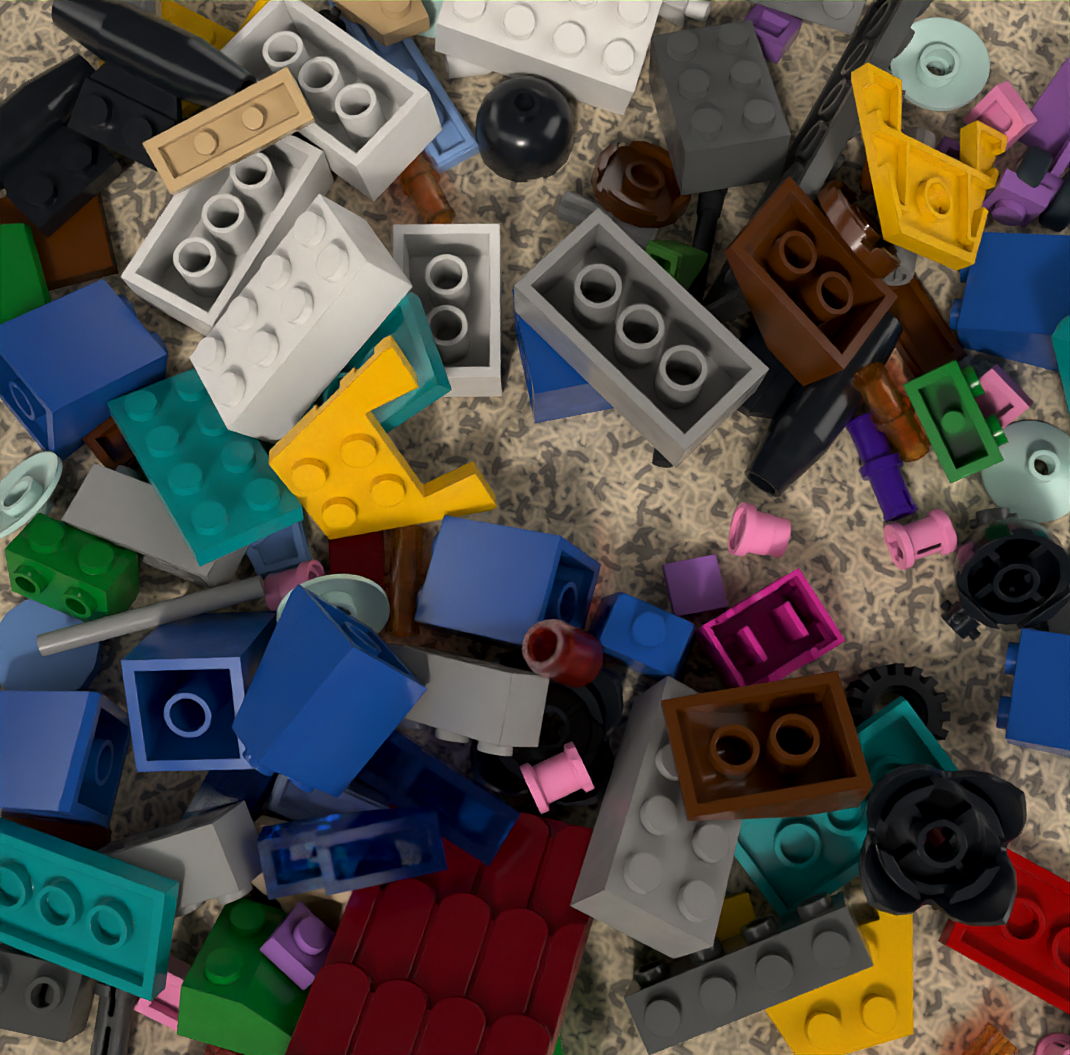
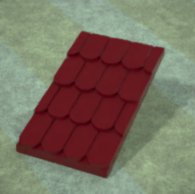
(457, 955)

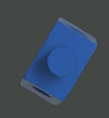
(642, 636)

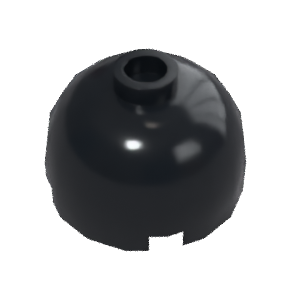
(524, 129)
(1012, 573)

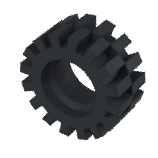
(903, 681)

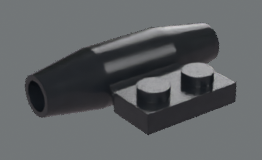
(144, 73)
(42, 161)
(809, 416)

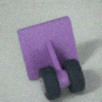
(1050, 149)

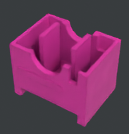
(765, 637)

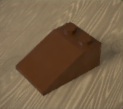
(806, 285)
(767, 750)

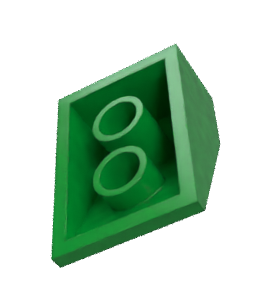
(237, 993)

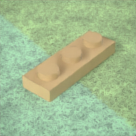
(229, 131)

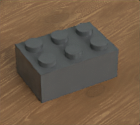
(717, 107)

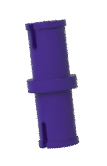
(881, 469)

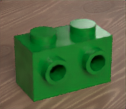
(954, 421)
(72, 570)

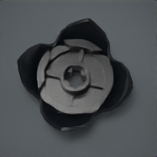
(587, 720)
(967, 873)

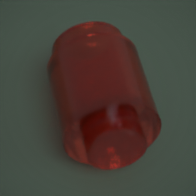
(562, 652)

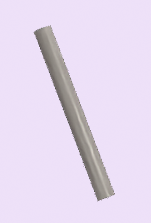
(151, 615)

